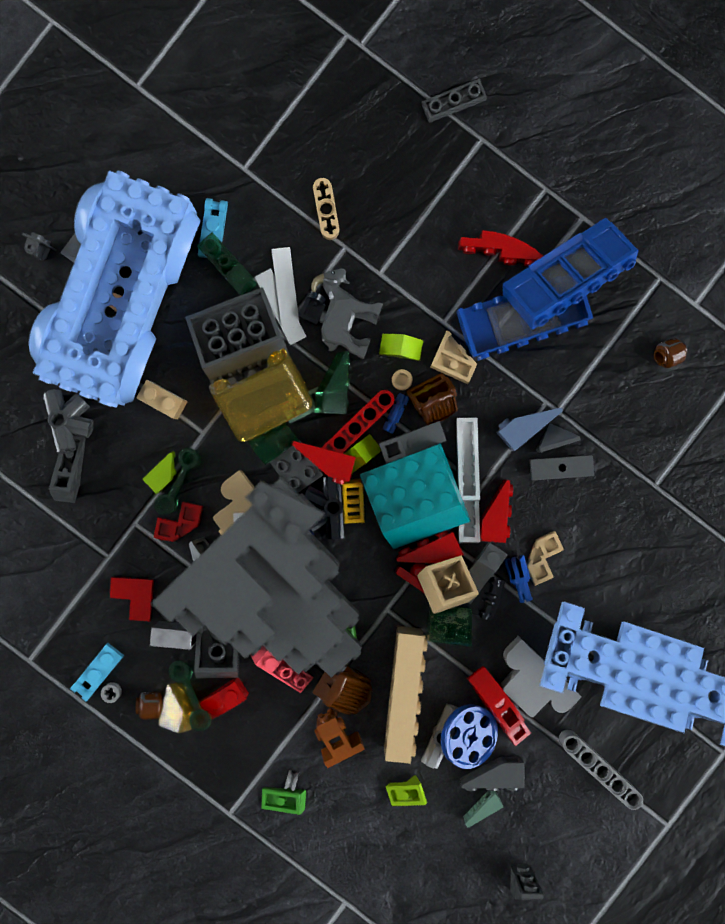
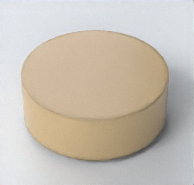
(402, 379)

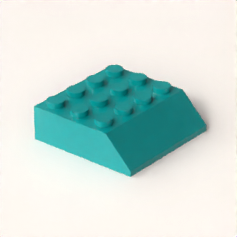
(415, 497)

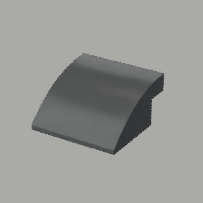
(236, 337)

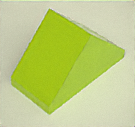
(401, 346)
(363, 451)

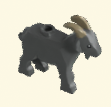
(342, 312)

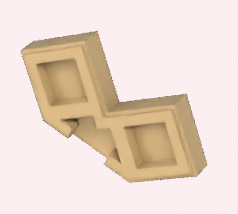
(542, 549)

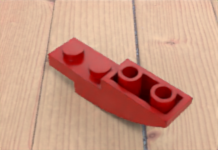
(509, 248)
(499, 705)

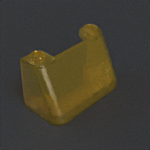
(263, 398)

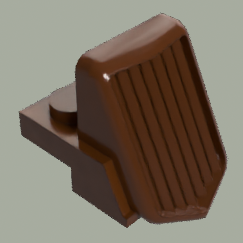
(434, 399)
(345, 692)

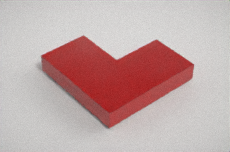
(140, 595)

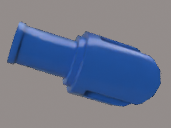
(520, 580)

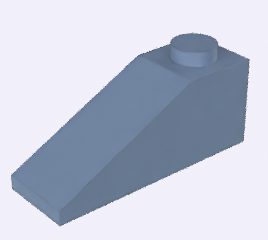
(521, 429)

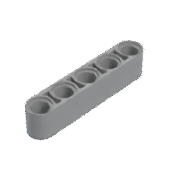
(605, 777)

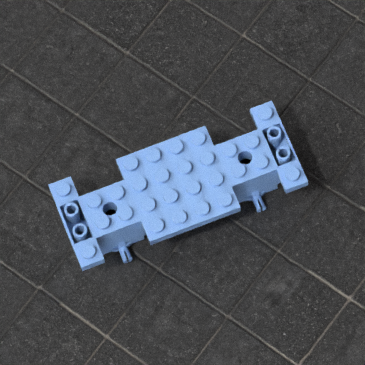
(641, 672)

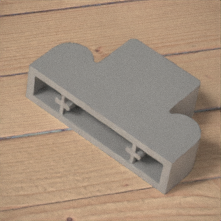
(524, 681)

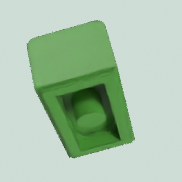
(284, 800)

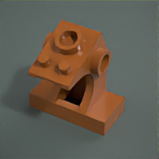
(328, 728)

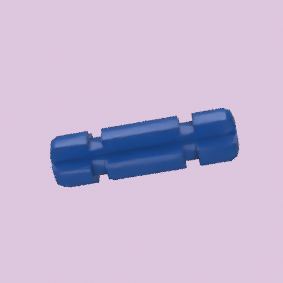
(396, 413)

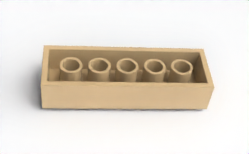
(404, 697)

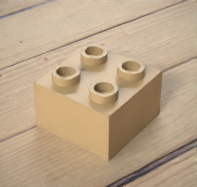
(447, 584)

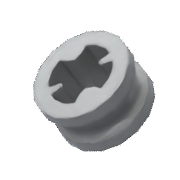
(116, 689)
(291, 780)

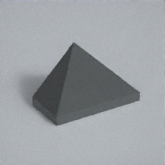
(556, 437)

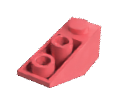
(281, 670)

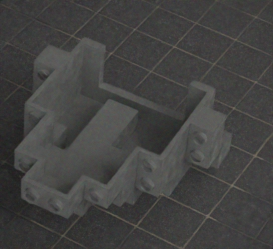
(267, 593)

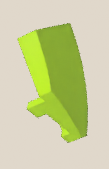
(161, 474)

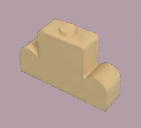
(234, 488)

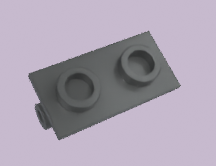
(37, 246)

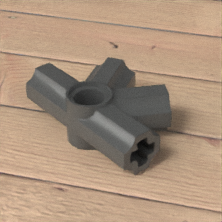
(72, 423)

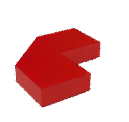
(173, 530)

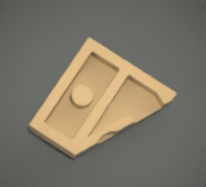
(453, 360)

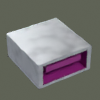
(171, 636)

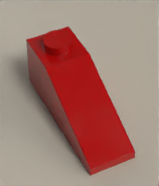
(332, 463)
(224, 698)

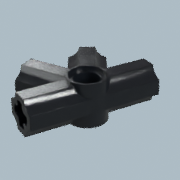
(333, 521)

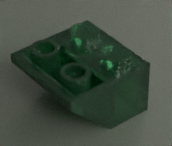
(273, 442)
(450, 626)

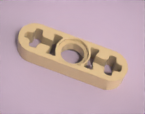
(329, 193)

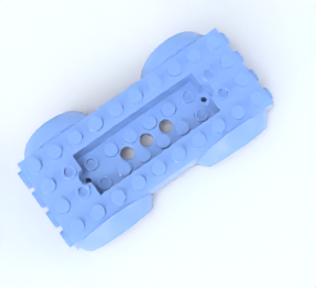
(117, 227)

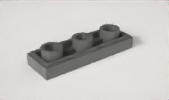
(442, 105)
(573, 467)

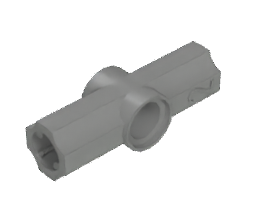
(433, 752)

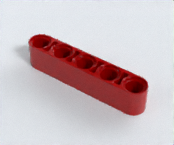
(362, 421)

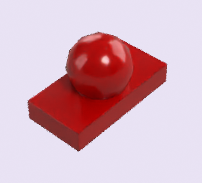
(412, 576)

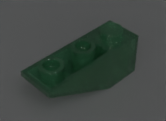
(227, 264)
(332, 392)

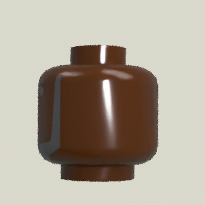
(670, 353)
(149, 705)

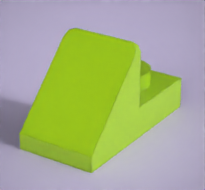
(406, 793)

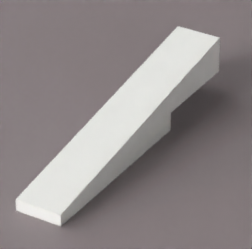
(468, 477)

